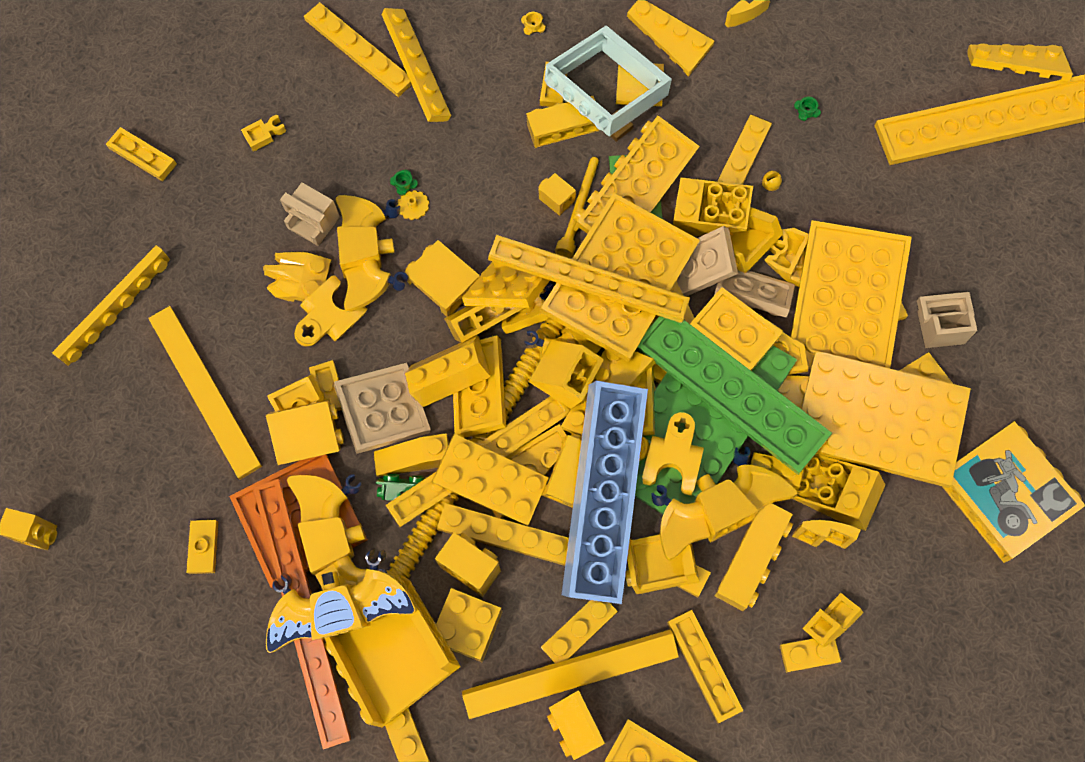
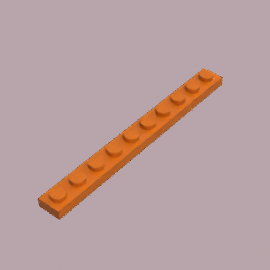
(311, 653)

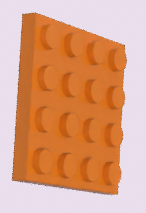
(249, 515)

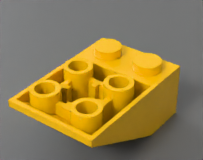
(710, 205)
(841, 490)

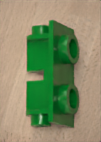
(393, 486)

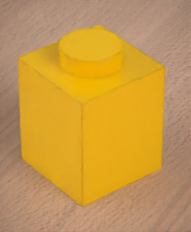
(556, 194)

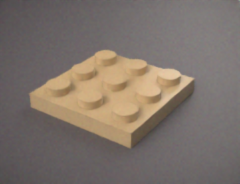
(380, 408)

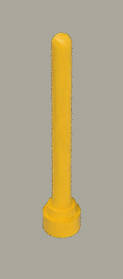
(565, 246)

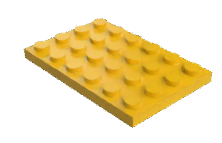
(631, 245)
(850, 293)
(887, 418)

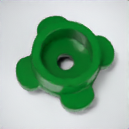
(807, 102)
(399, 177)

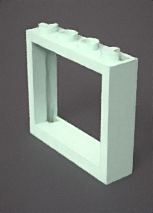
(628, 58)

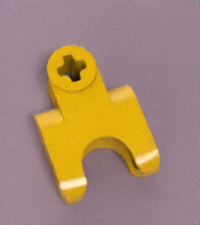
(324, 316)
(675, 452)

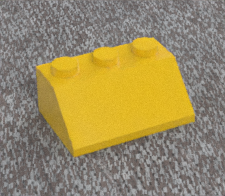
(447, 372)

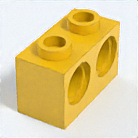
(27, 529)

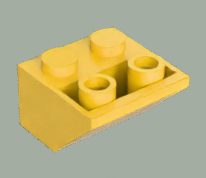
(566, 372)

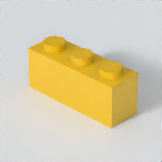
(557, 124)

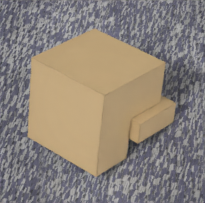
(309, 213)
(946, 319)

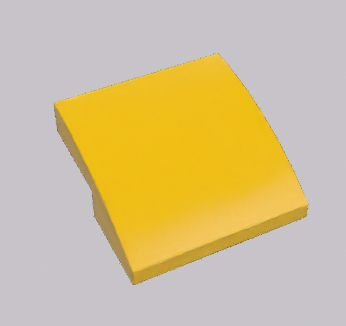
(630, 88)
(817, 531)

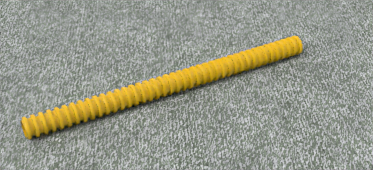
(513, 389)

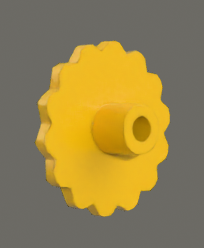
(413, 205)

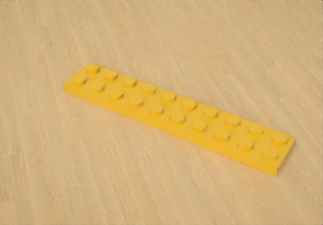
(982, 120)

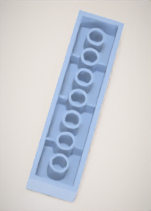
(605, 492)

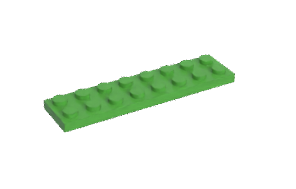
(735, 392)

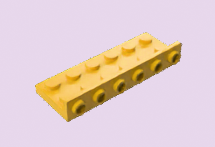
(644, 172)

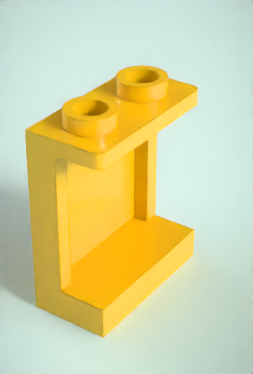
(752, 244)
(441, 277)
(304, 432)
(564, 475)
(652, 571)

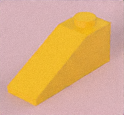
(475, 319)
(411, 455)

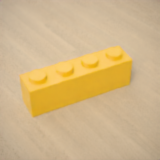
(753, 557)

